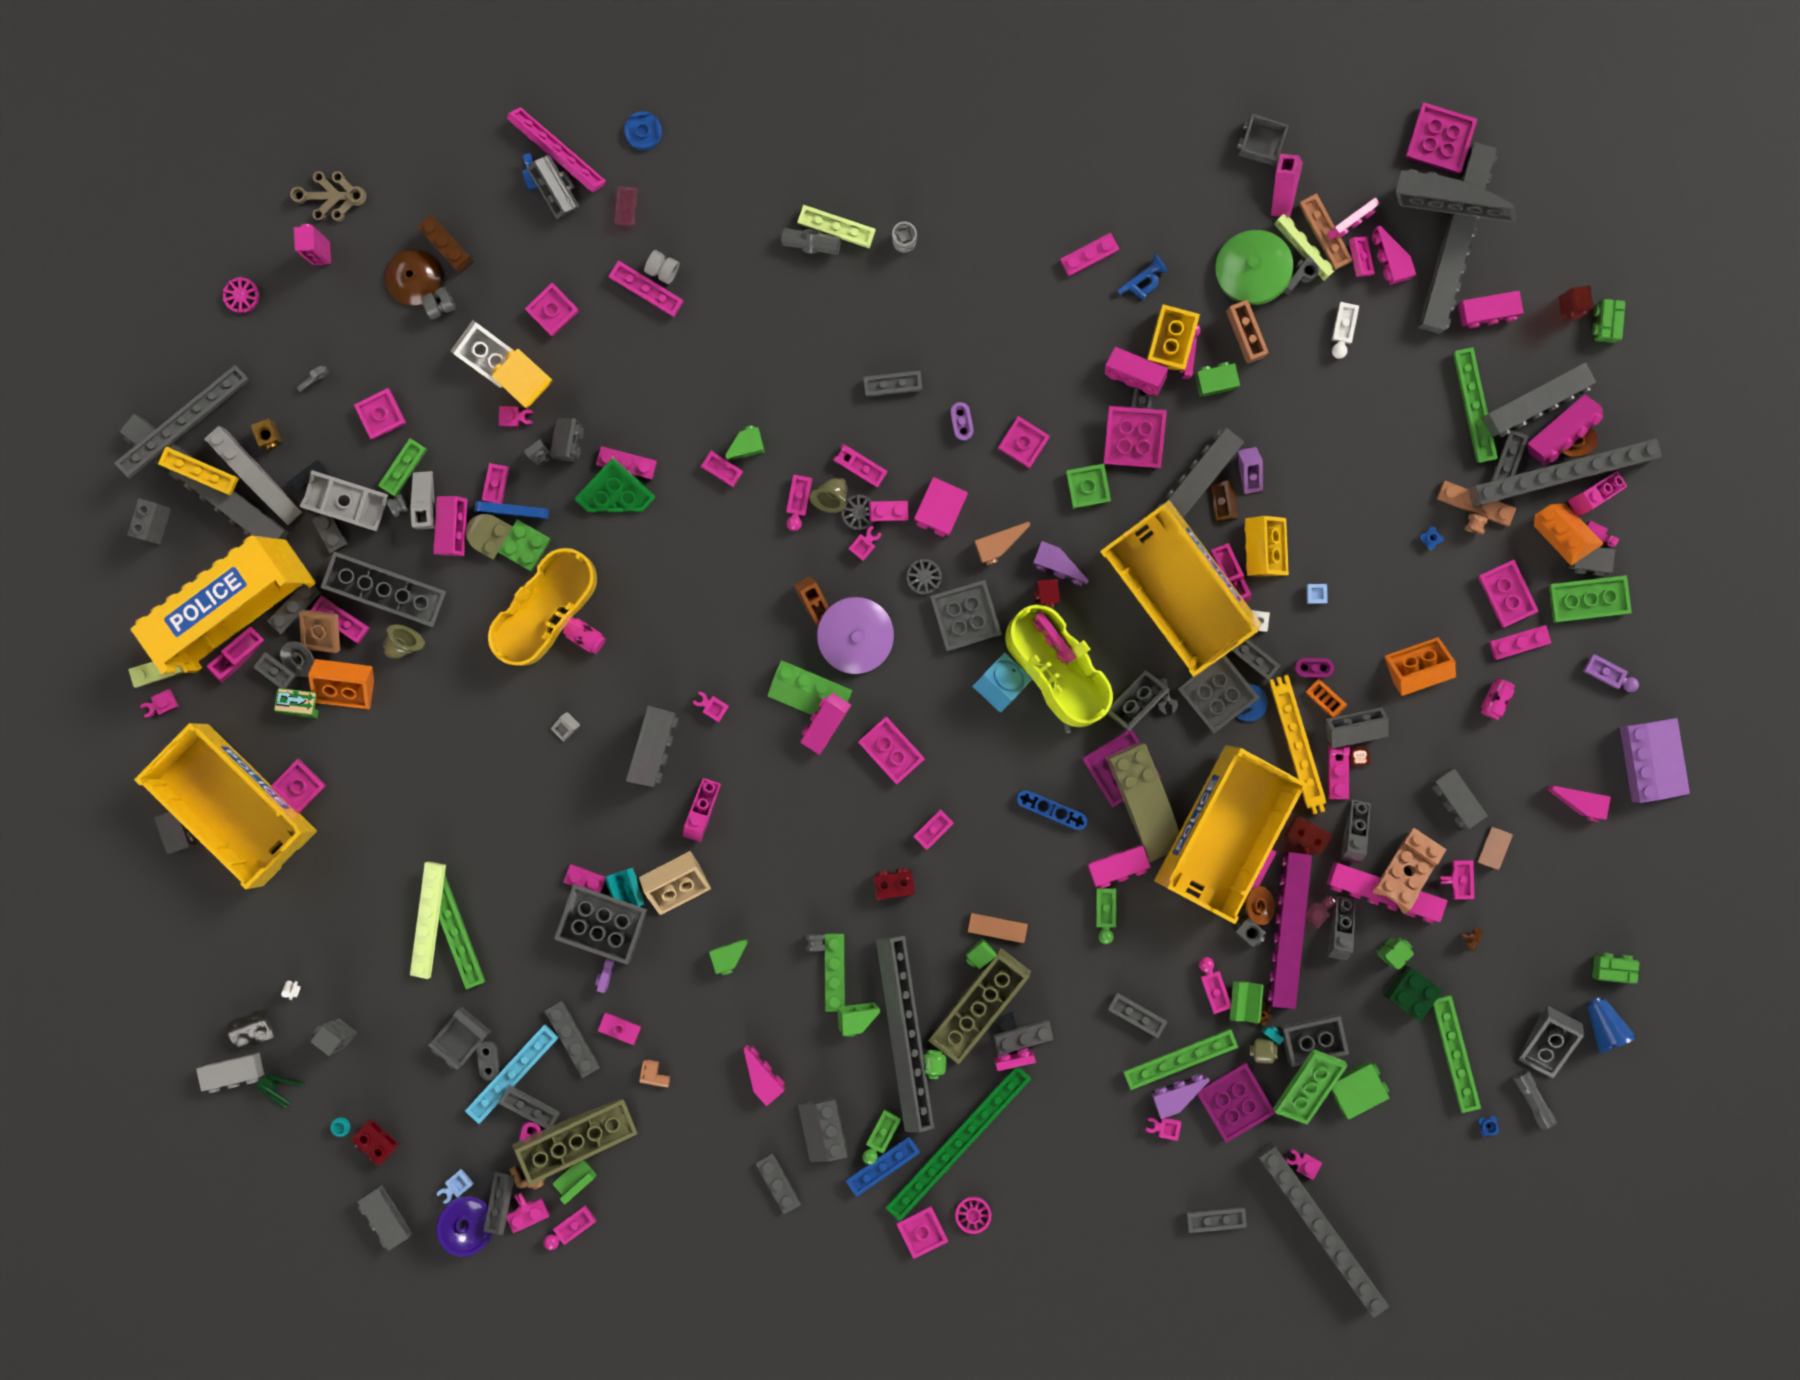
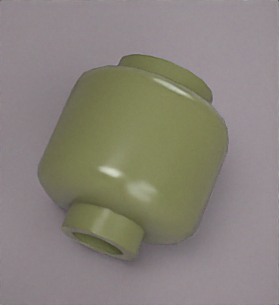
(1264, 1050)

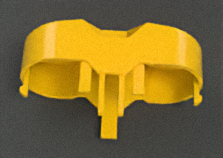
(523, 631)

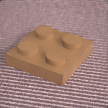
(319, 631)

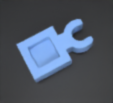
(456, 1185)

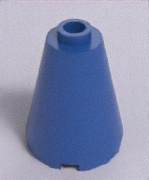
(1608, 1026)

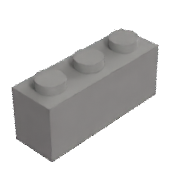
(230, 1072)

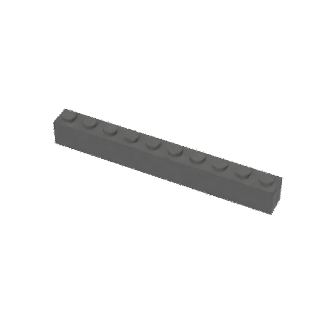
(1456, 246)
(1564, 472)
(236, 507)
(905, 1034)
(1322, 1230)

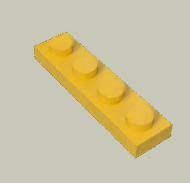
(198, 471)

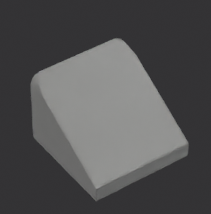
(565, 726)

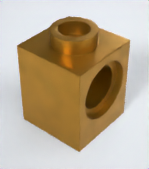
(259, 430)

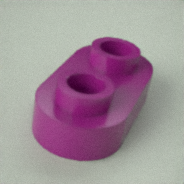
(1313, 667)

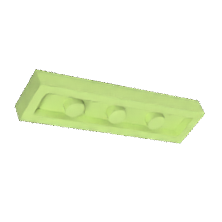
(836, 226)
(1300, 243)

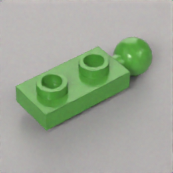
(1105, 913)
(881, 1136)

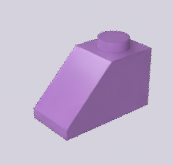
(1250, 470)

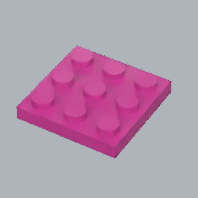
(1441, 138)
(1134, 436)

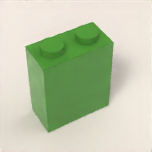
(1359, 1090)

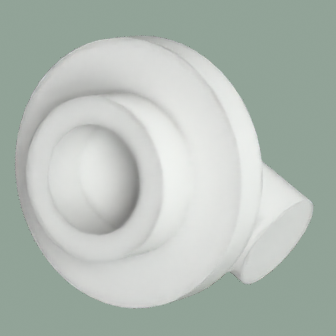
(290, 989)

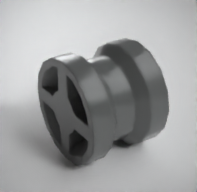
(398, 505)
(815, 942)

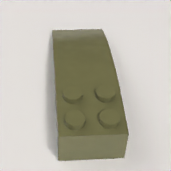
(1144, 799)
(980, 1005)
(573, 1140)

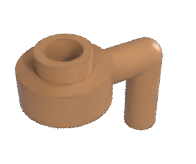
(523, 1183)

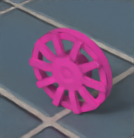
(241, 295)
(973, 1215)

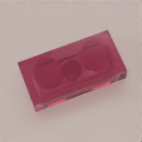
(626, 206)

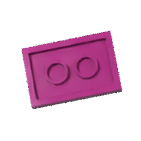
(1508, 593)
(891, 750)

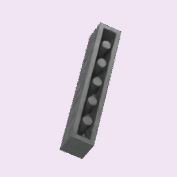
(1538, 400)
(1204, 471)

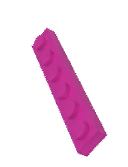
(556, 149)

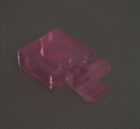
(1317, 913)

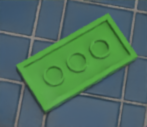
(1590, 598)
(1310, 1086)

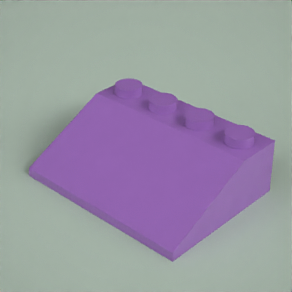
(1654, 760)

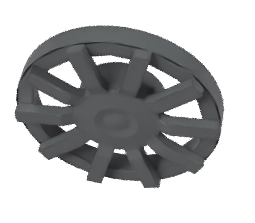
(858, 511)
(924, 576)

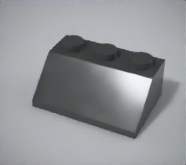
(1137, 701)
(823, 1130)

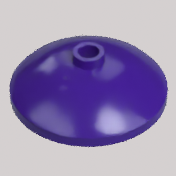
(471, 1236)

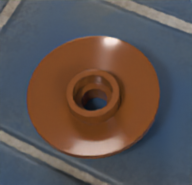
(1587, 445)
(1260, 905)

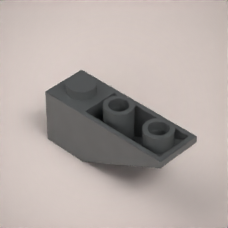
(1356, 832)
(1342, 929)

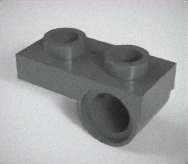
(1301, 275)
(538, 452)

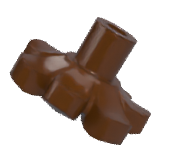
(1473, 938)
(1265, 1016)

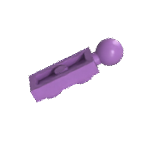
(1610, 674)

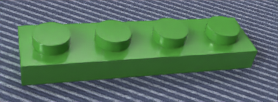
(834, 971)

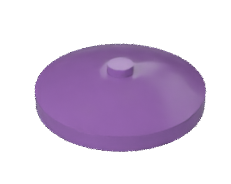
(855, 635)

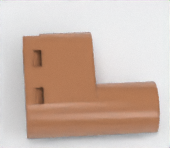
(650, 1075)

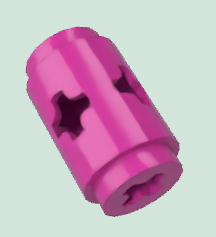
(591, 640)
(1501, 690)

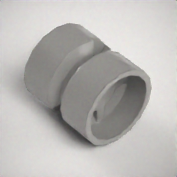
(904, 237)
(659, 265)

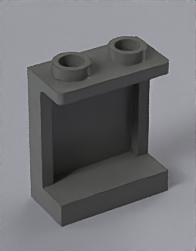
(459, 1039)

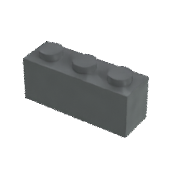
(1357, 727)
(1458, 799)
(333, 1036)
(384, 1218)

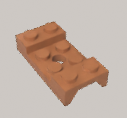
(1419, 855)

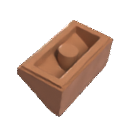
(1495, 848)

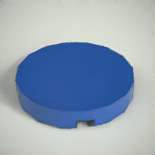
(643, 130)

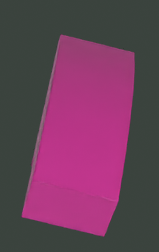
(1228, 564)
(235, 655)

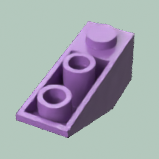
(1055, 560)
(1174, 1099)

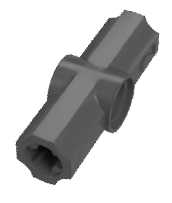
(811, 241)

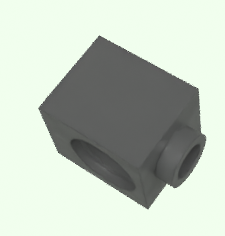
(1242, 928)

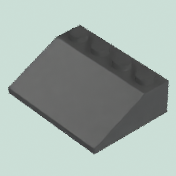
(652, 747)
(601, 924)

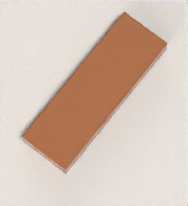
(997, 927)

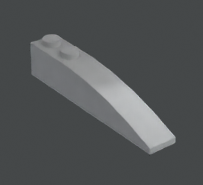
(253, 474)

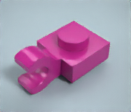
(1600, 532)

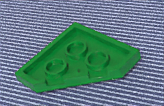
(614, 491)

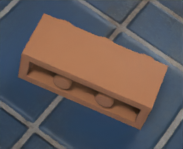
(1247, 331)

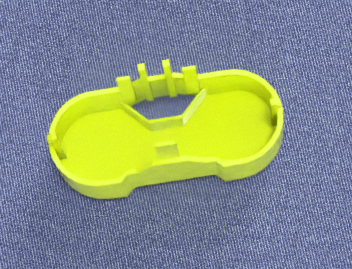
(1071, 691)

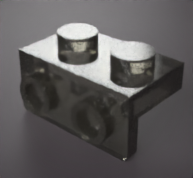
(250, 1030)

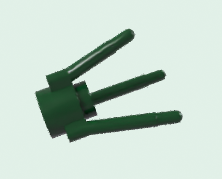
(268, 1086)

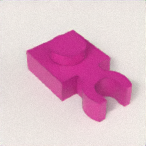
(511, 416)
(863, 545)
(161, 703)
(713, 708)
(1167, 1128)
(1305, 1165)

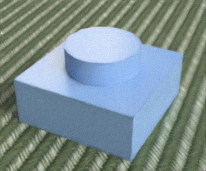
(1316, 593)

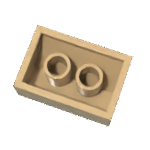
(674, 883)

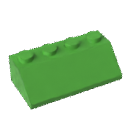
(803, 689)

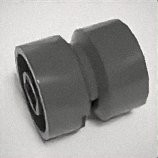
(432, 306)

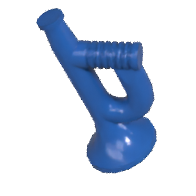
(1156, 266)

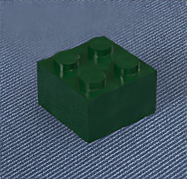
(1413, 993)

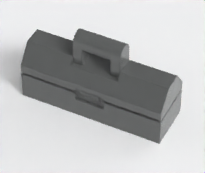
(554, 186)

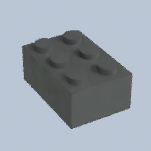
(1319, 1033)

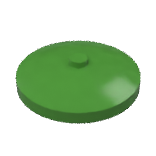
(1254, 267)

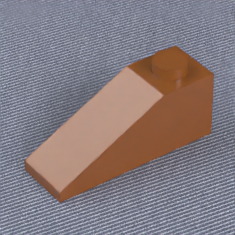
(811, 598)

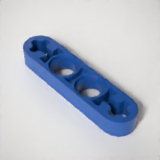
(511, 510)
(1050, 813)

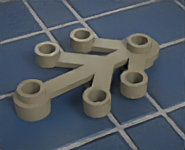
(331, 196)

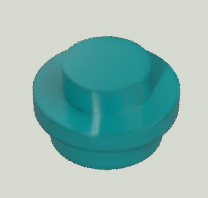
(340, 1127)

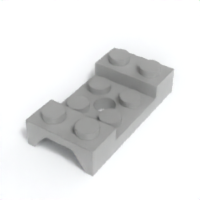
(365, 504)

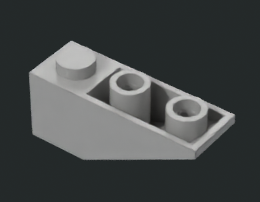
(423, 501)

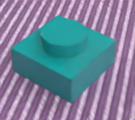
(1273, 1033)

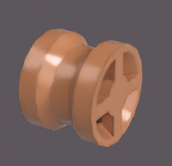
(1476, 524)

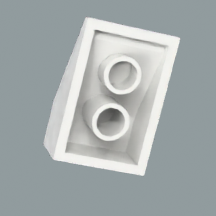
(481, 350)

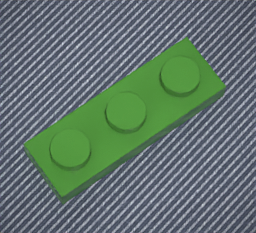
(402, 467)

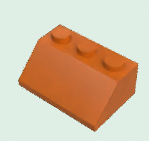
(1566, 532)
(1421, 666)
(342, 683)

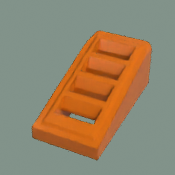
(1342, 705)

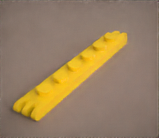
(1298, 743)

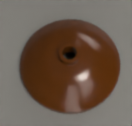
(425, 278)

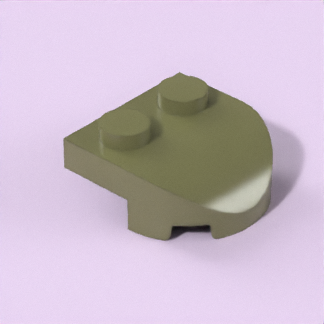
(487, 534)

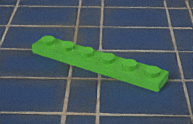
(1474, 404)
(459, 939)
(1456, 1054)
(1180, 1059)

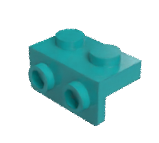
(624, 887)

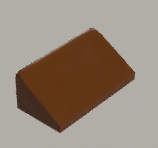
(1224, 501)

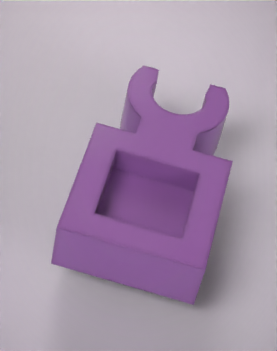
(603, 979)

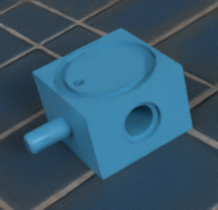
(1002, 682)

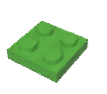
(1088, 486)
(524, 545)

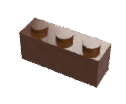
(445, 244)

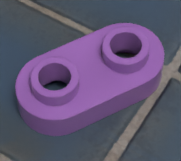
(962, 422)

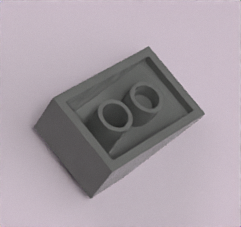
(1551, 1042)

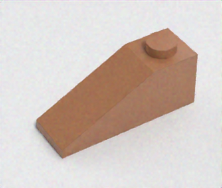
(995, 545)

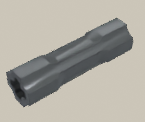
(1534, 1099)

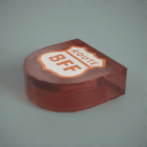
(1359, 756)

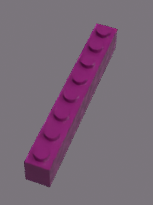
(1290, 930)

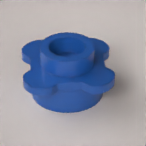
(1436, 538)
(1492, 1121)

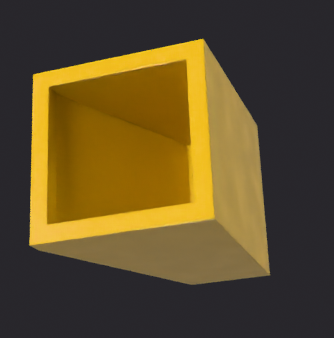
(521, 378)

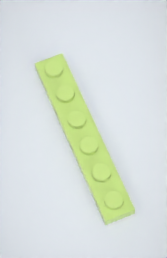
(427, 920)

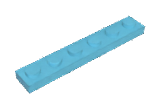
(512, 1073)

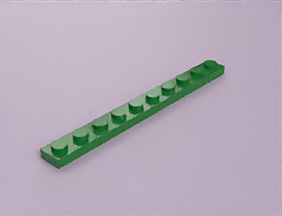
(958, 1143)

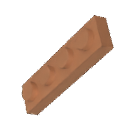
(1321, 225)
(1460, 498)

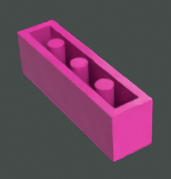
(1565, 430)

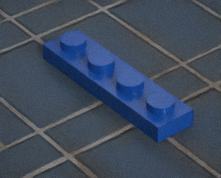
(884, 1165)

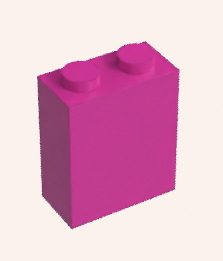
(940, 507)

